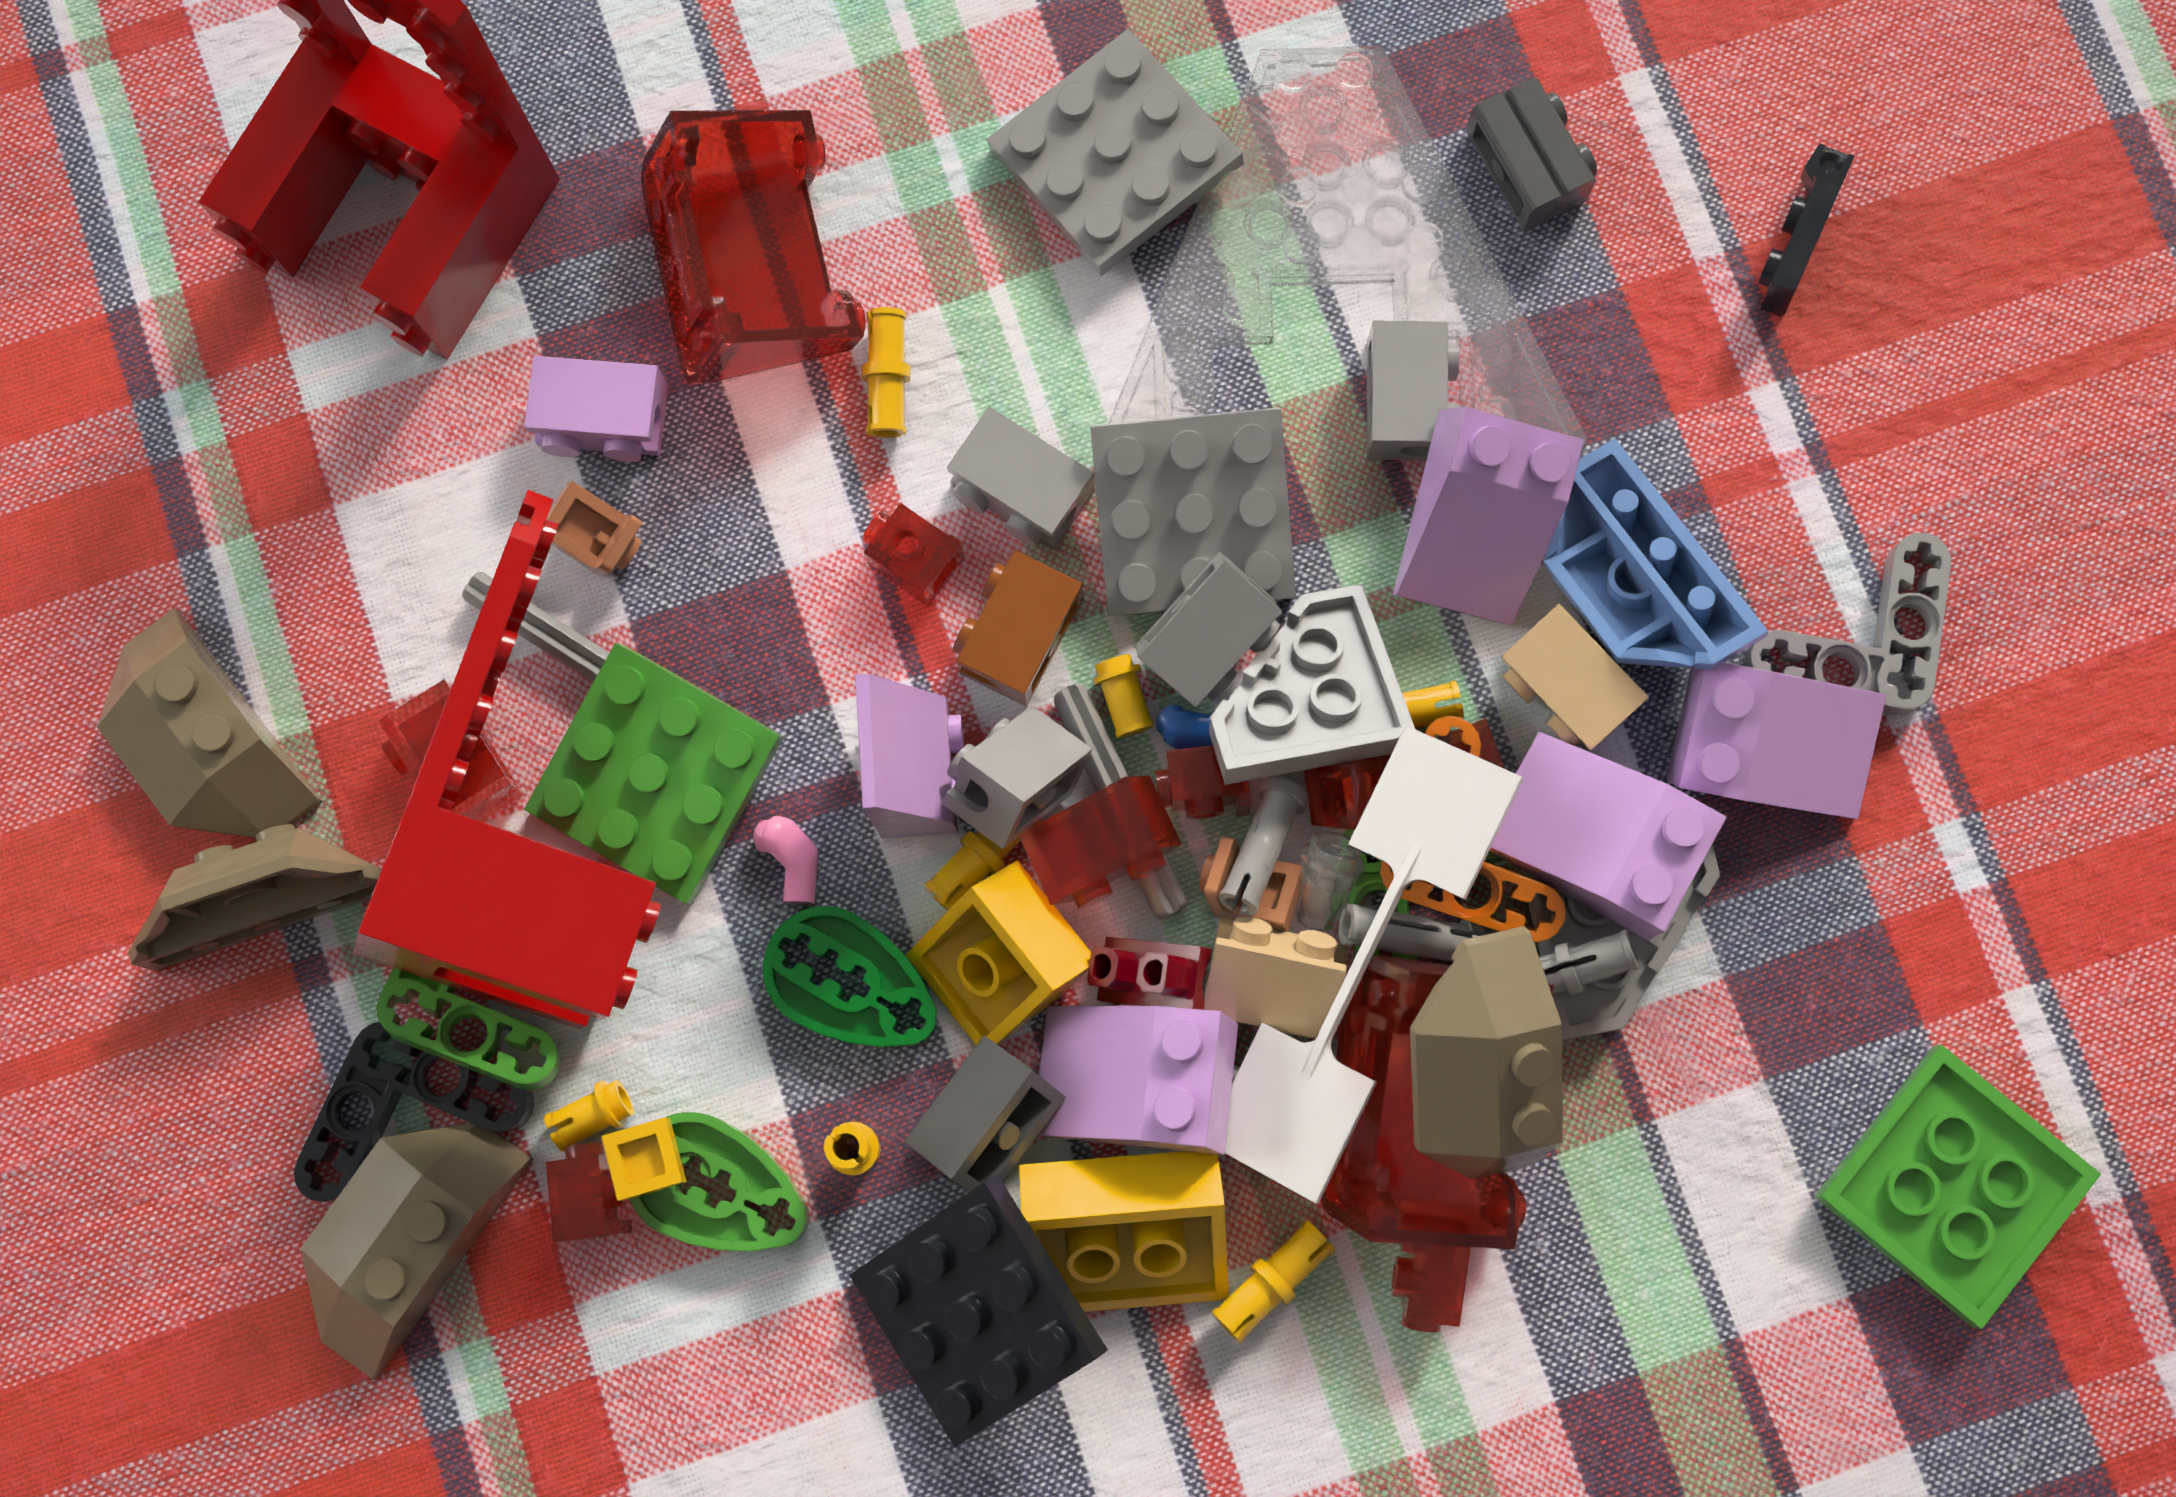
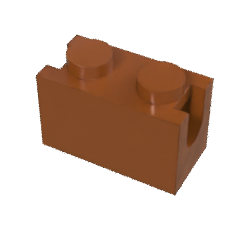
(1018, 627)

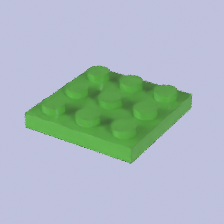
(654, 773)
(1957, 1186)

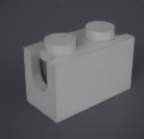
(1407, 386)
(1019, 480)
(1209, 631)
(1015, 775)

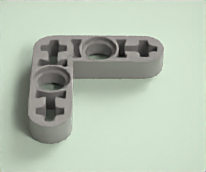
(1875, 664)

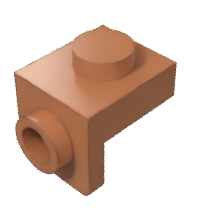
(593, 530)
(1279, 897)

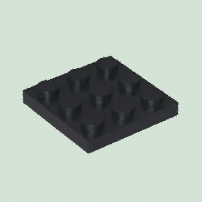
(977, 1311)

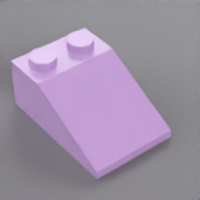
(1485, 512)
(1776, 739)
(905, 757)
(1605, 834)
(1140, 1075)

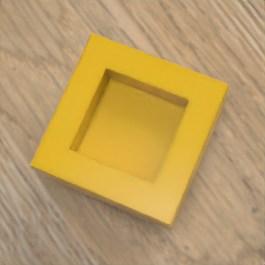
(643, 1159)

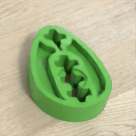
(753, 1175)

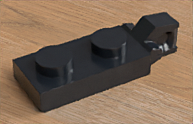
(1805, 221)

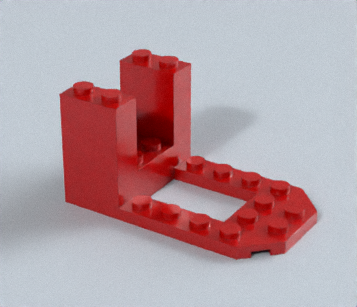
(358, 105)
(485, 902)

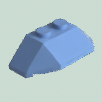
(1642, 572)

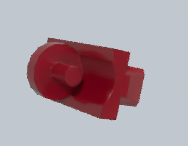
(1149, 973)

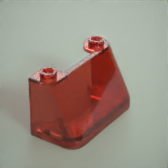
(743, 243)
(1382, 1180)

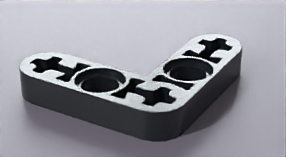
(385, 1089)

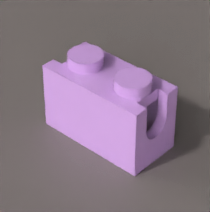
(596, 407)

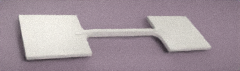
(1431, 824)

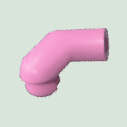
(795, 852)

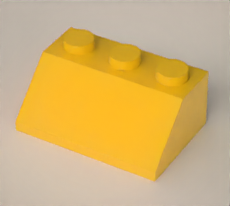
(1132, 1227)

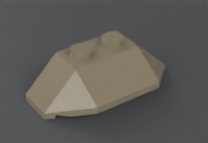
(197, 738)
(249, 893)
(1488, 1060)
(403, 1234)

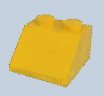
(1000, 955)

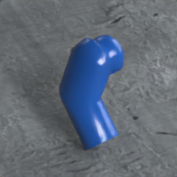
(1183, 727)

